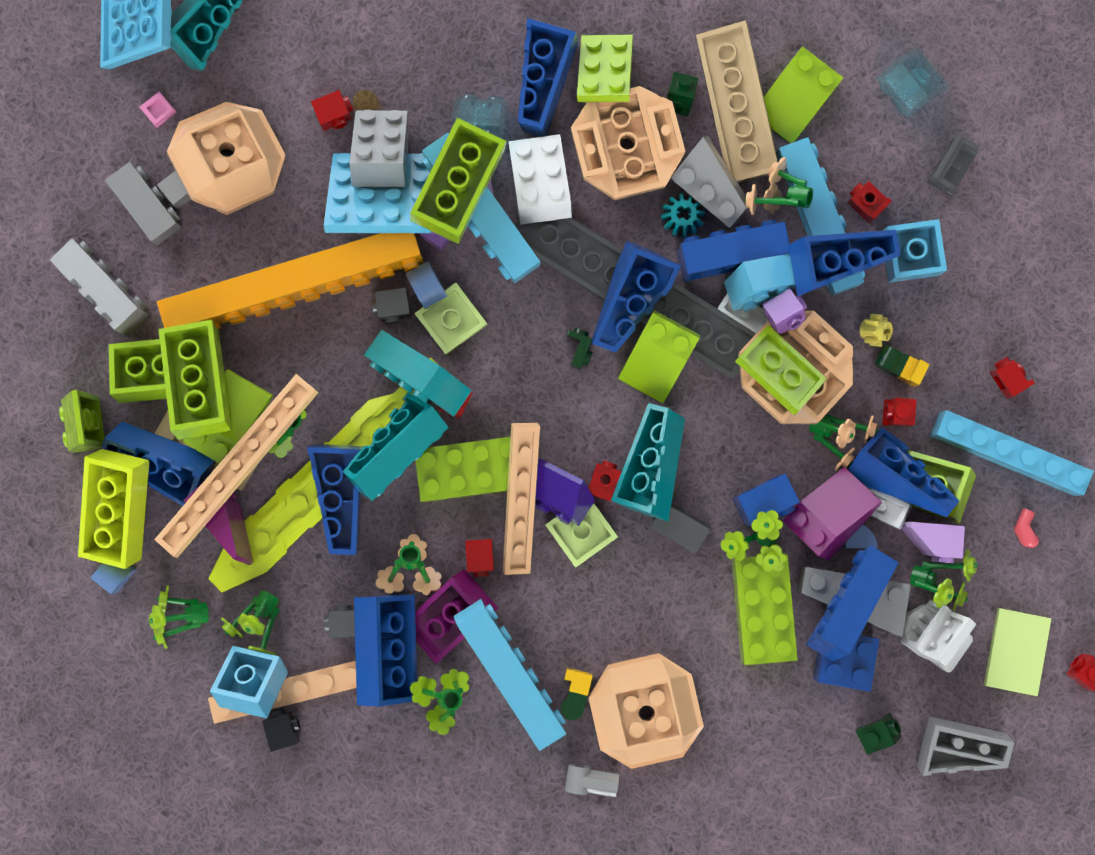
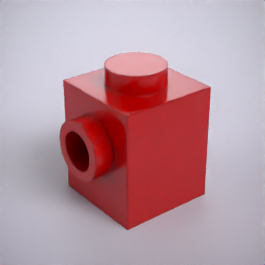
(332, 110)
(604, 480)
(1083, 671)

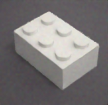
(540, 179)

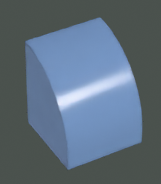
(426, 284)
(861, 539)
(112, 577)

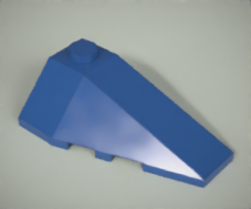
(635, 288)
(891, 470)

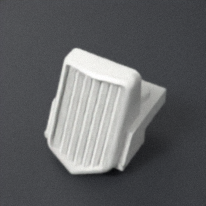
(937, 634)

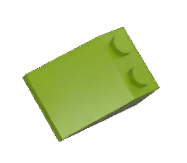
(799, 94)
(659, 356)
(245, 406)
(82, 421)
(955, 477)

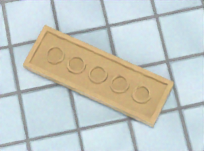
(737, 101)

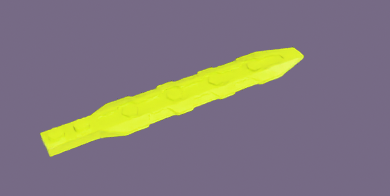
(296, 501)

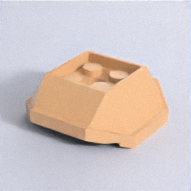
(646, 122)
(221, 180)
(827, 353)
(642, 682)

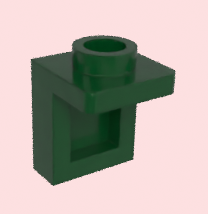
(682, 92)
(583, 354)
(879, 734)

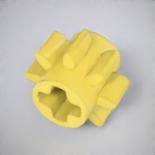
(876, 330)

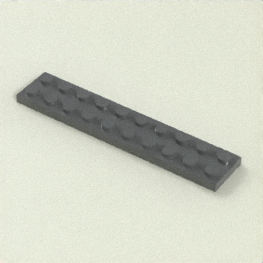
(591, 264)

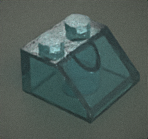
(912, 82)
(483, 113)

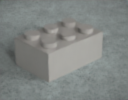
(379, 148)

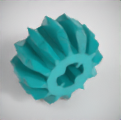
(681, 224)

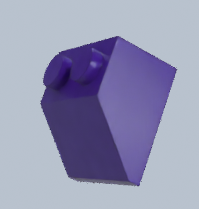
(562, 494)

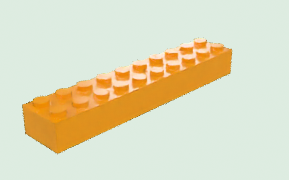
(294, 281)

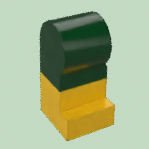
(901, 365)
(574, 704)

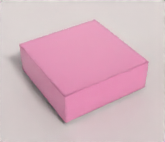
(158, 109)

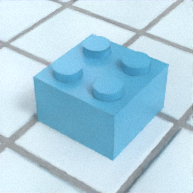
(920, 252)
(759, 281)
(249, 682)

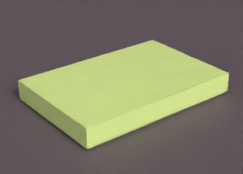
(1017, 652)

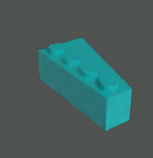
(197, 28)
(416, 373)
(395, 446)
(652, 464)

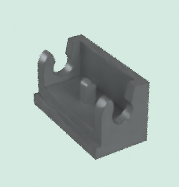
(953, 164)
(683, 528)

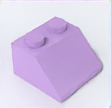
(936, 540)

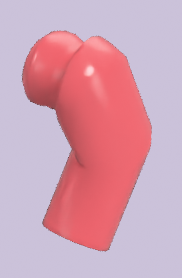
(1024, 531)

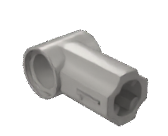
(588, 780)

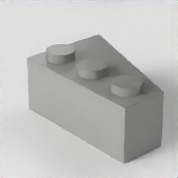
(711, 183)
(960, 747)

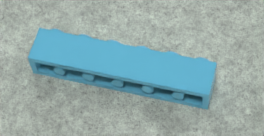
(822, 215)
(495, 229)
(1011, 453)
(510, 675)

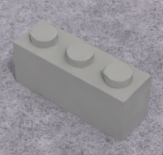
(144, 203)

